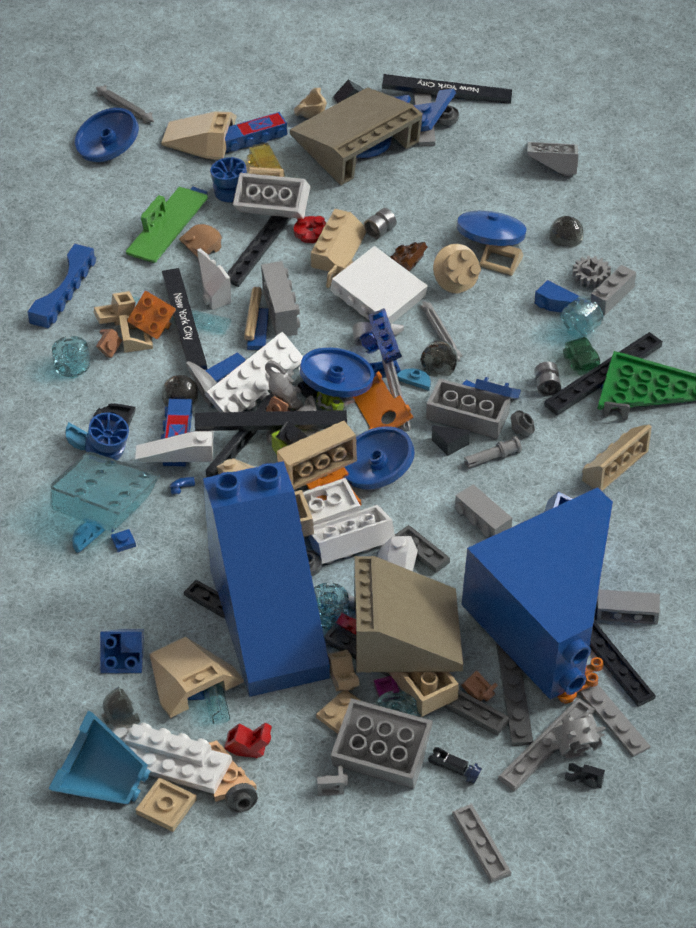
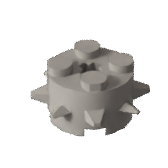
(577, 736)

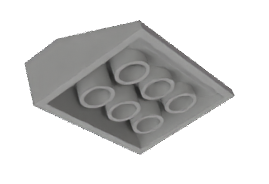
(382, 743)

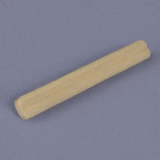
(253, 313)

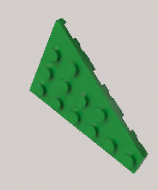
(645, 383)

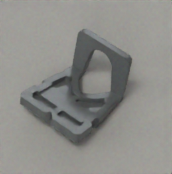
(623, 409)

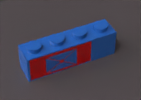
(255, 132)
(178, 421)

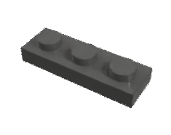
(427, 552)

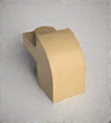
(121, 304)
(342, 671)

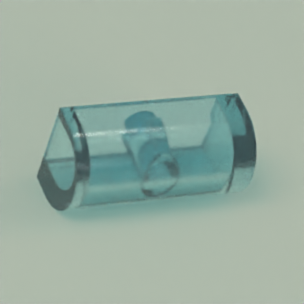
(216, 704)

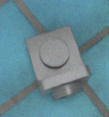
(332, 784)

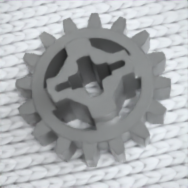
(591, 271)

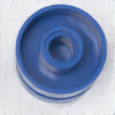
(225, 177)
(107, 435)

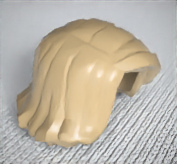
(311, 105)

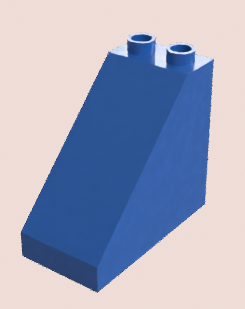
(264, 578)
(540, 589)

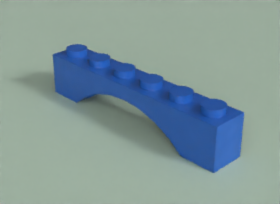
(46, 309)

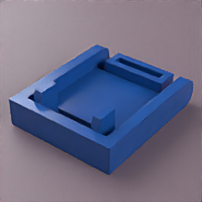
(496, 388)

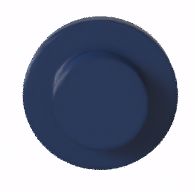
(472, 773)

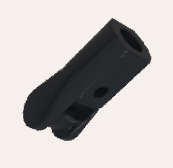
(451, 762)

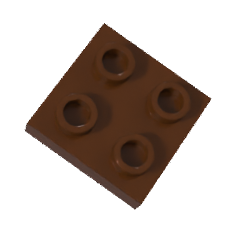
(409, 255)

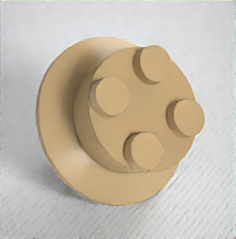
(456, 268)

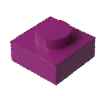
(384, 685)

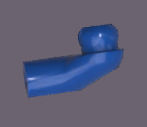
(181, 482)

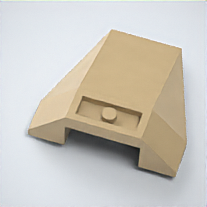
(200, 134)
(187, 669)

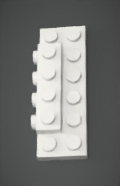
(250, 379)
(339, 501)
(177, 757)

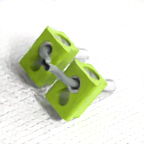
(330, 403)

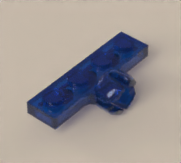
(381, 337)

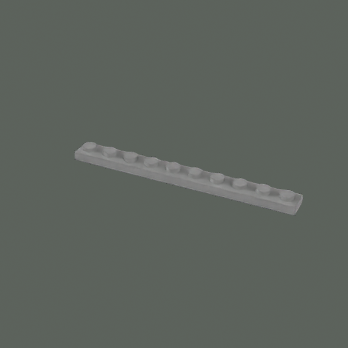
(615, 720)

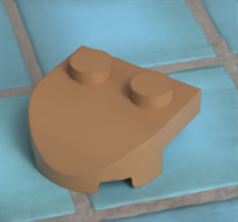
(202, 237)

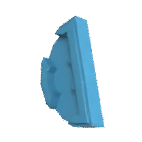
(415, 378)
(75, 436)
(85, 535)

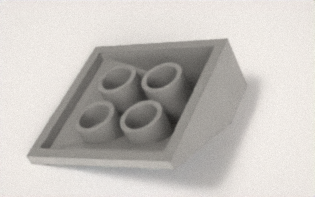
(557, 156)

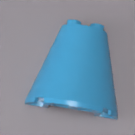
(101, 765)

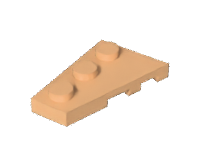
(232, 777)

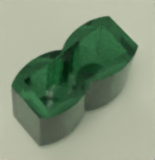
(581, 355)

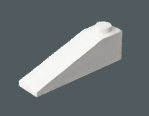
(214, 282)
(186, 447)
(399, 551)

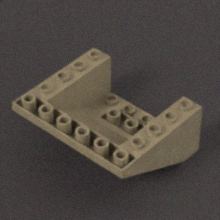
(355, 126)
(404, 620)

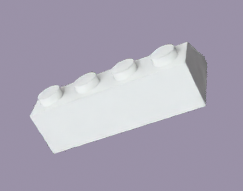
(351, 534)

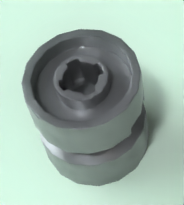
(380, 223)
(547, 378)

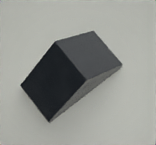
(348, 89)
(450, 439)

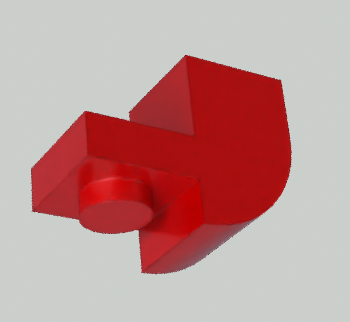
(246, 742)

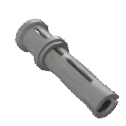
(501, 450)

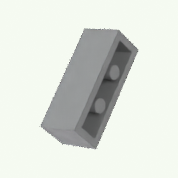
(614, 288)
(482, 511)
(628, 606)

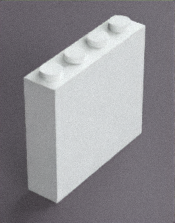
(378, 283)

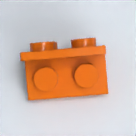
(151, 315)

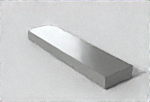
(481, 843)

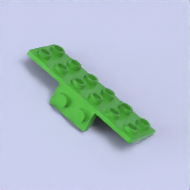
(164, 222)

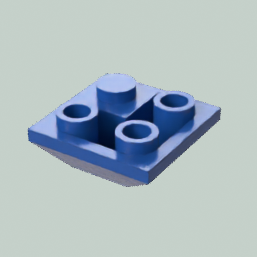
(121, 651)

